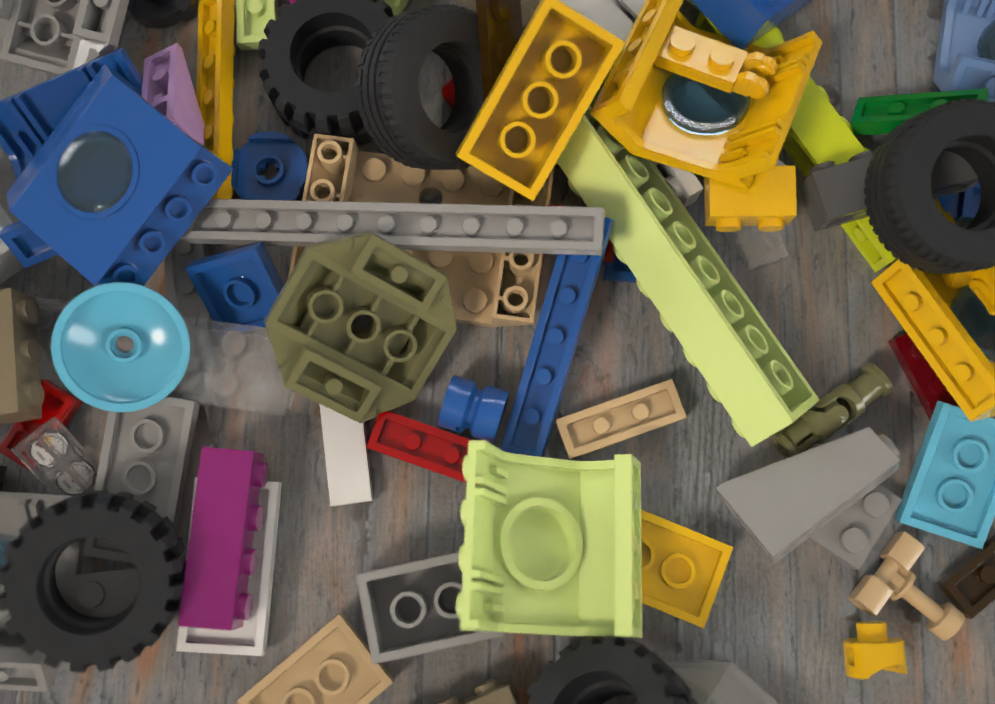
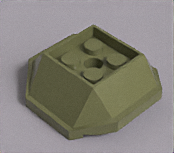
(370, 367)

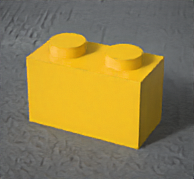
(767, 203)

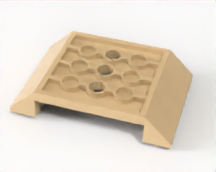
(483, 286)

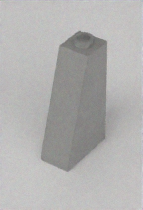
(807, 491)

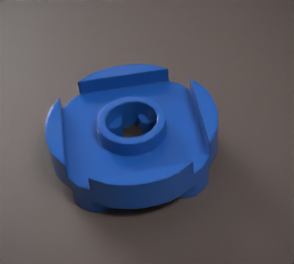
(256, 155)

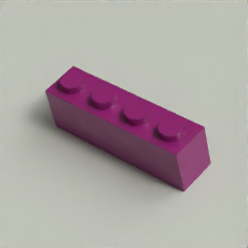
(222, 539)

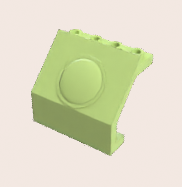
(550, 545)

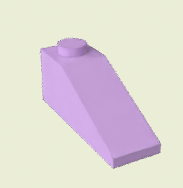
(171, 91)

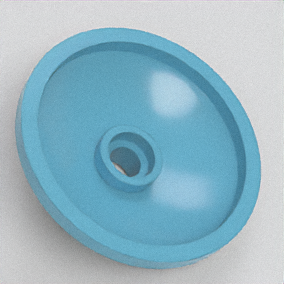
(94, 365)

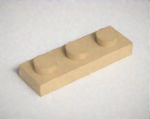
(620, 419)

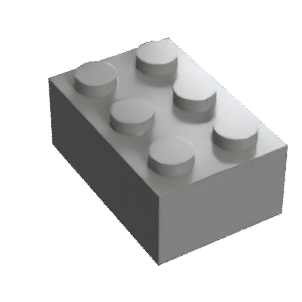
(414, 608)

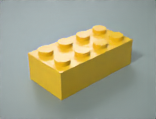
(539, 97)

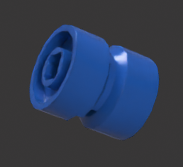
(473, 408)

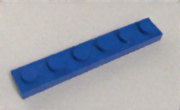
(552, 351)

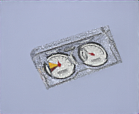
(58, 460)

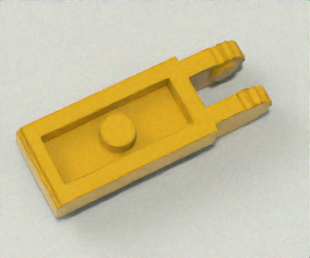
(716, 63)

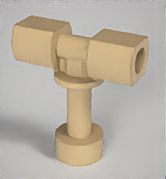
(896, 580)

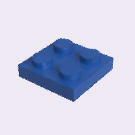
(237, 284)

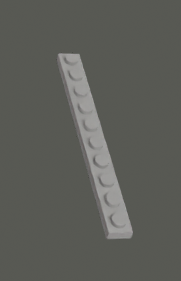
(403, 225)

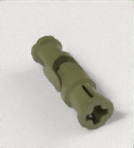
(829, 416)

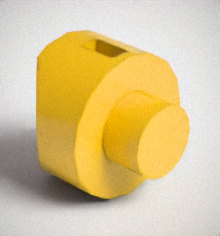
(873, 651)

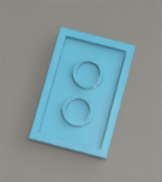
(953, 478)

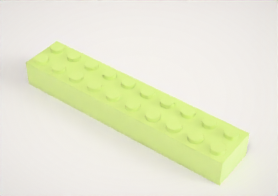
(687, 283)

